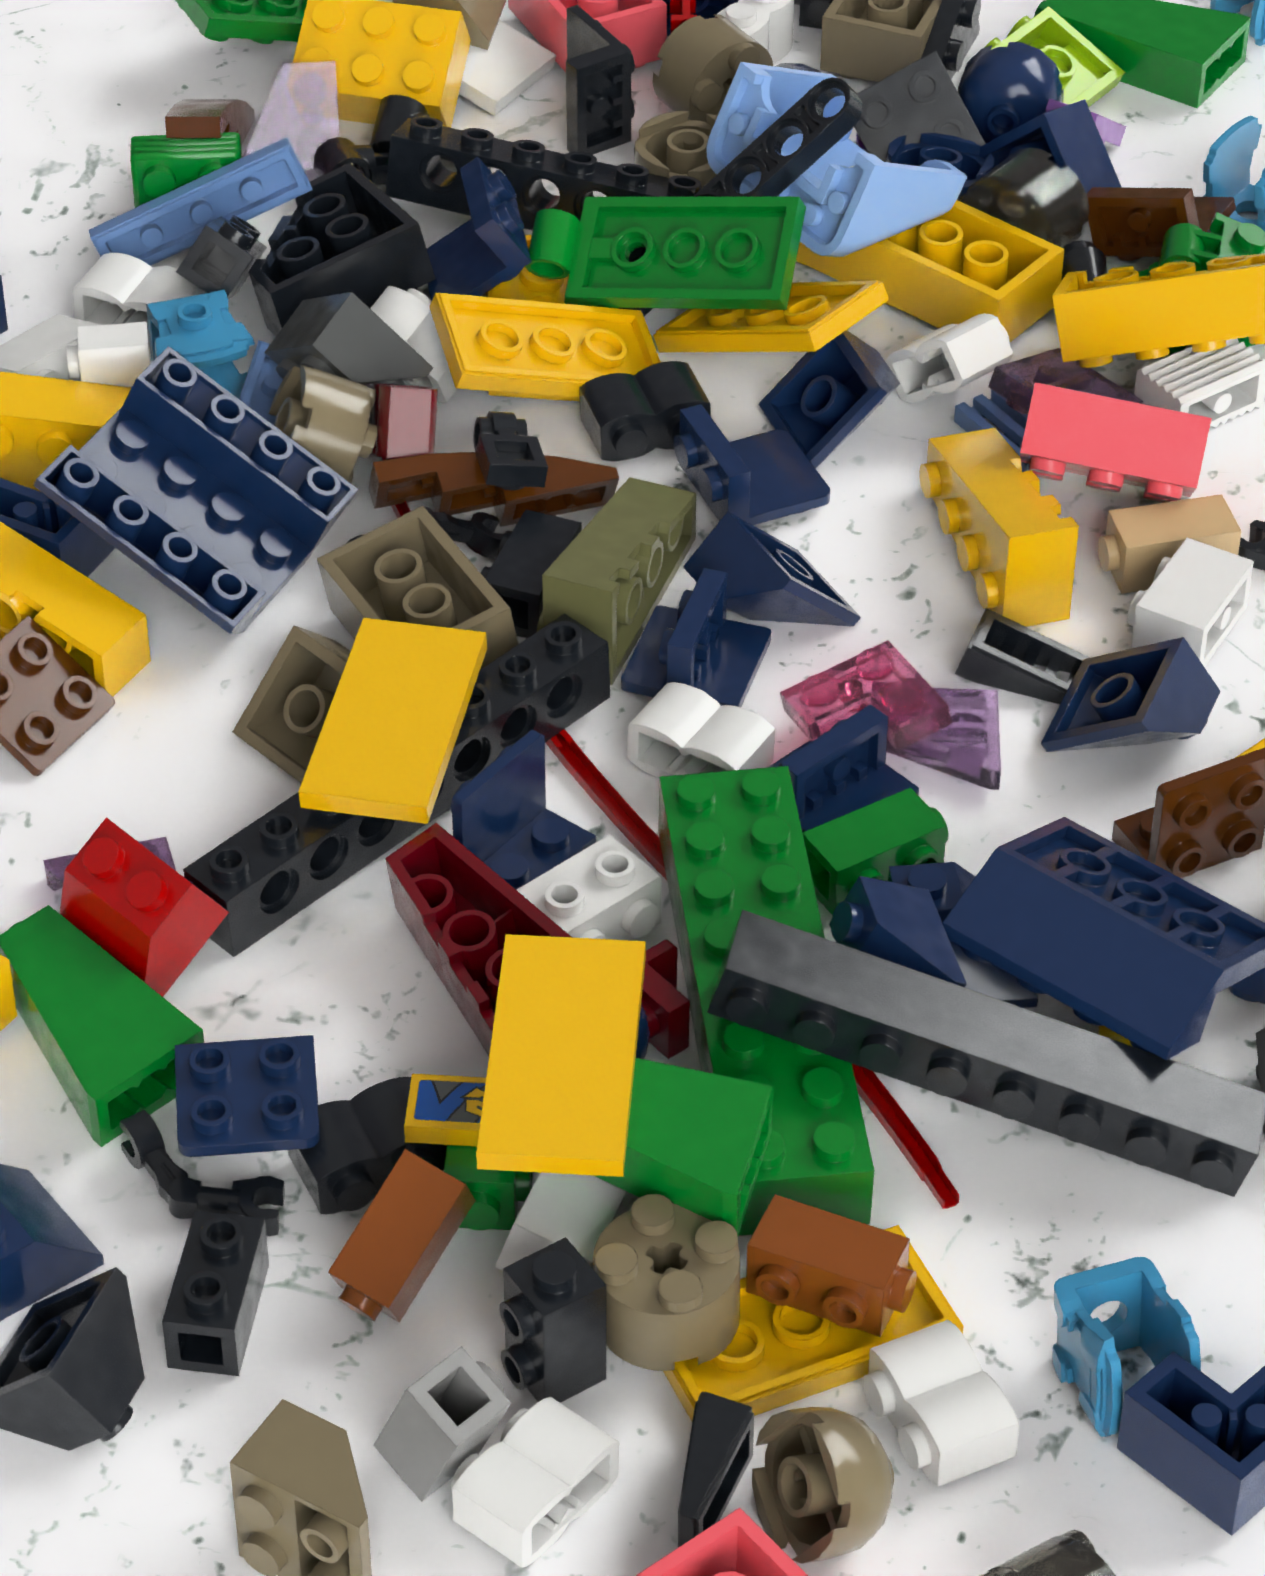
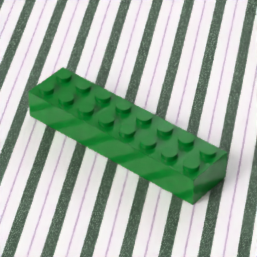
(737, 847)

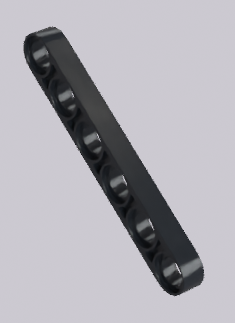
(765, 151)

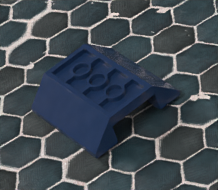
(200, 492)
(1109, 935)

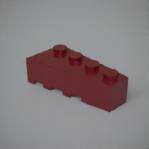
(461, 919)

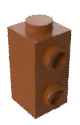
(400, 1238)
(829, 1266)

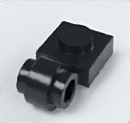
(507, 453)

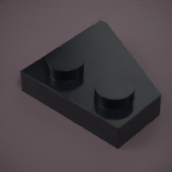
(954, 32)

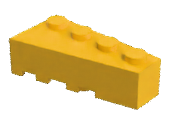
(1160, 311)
(46, 417)
(1002, 526)
(76, 612)

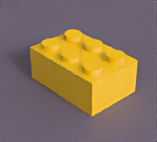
(387, 52)

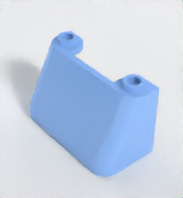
(843, 204)

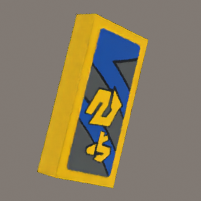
(444, 1109)

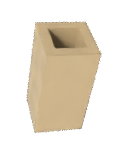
(1145, 534)

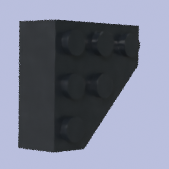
(338, 243)

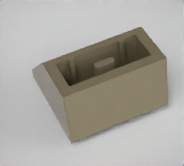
(300, 1498)

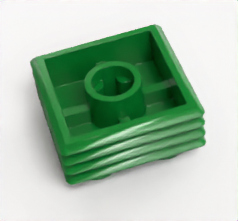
(169, 163)

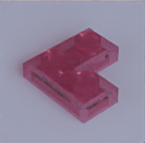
(875, 678)

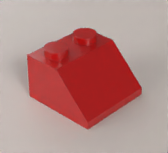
(137, 906)

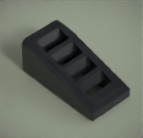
(1004, 658)
(715, 1462)

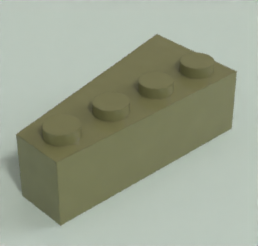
(622, 565)

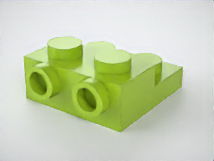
(1082, 66)

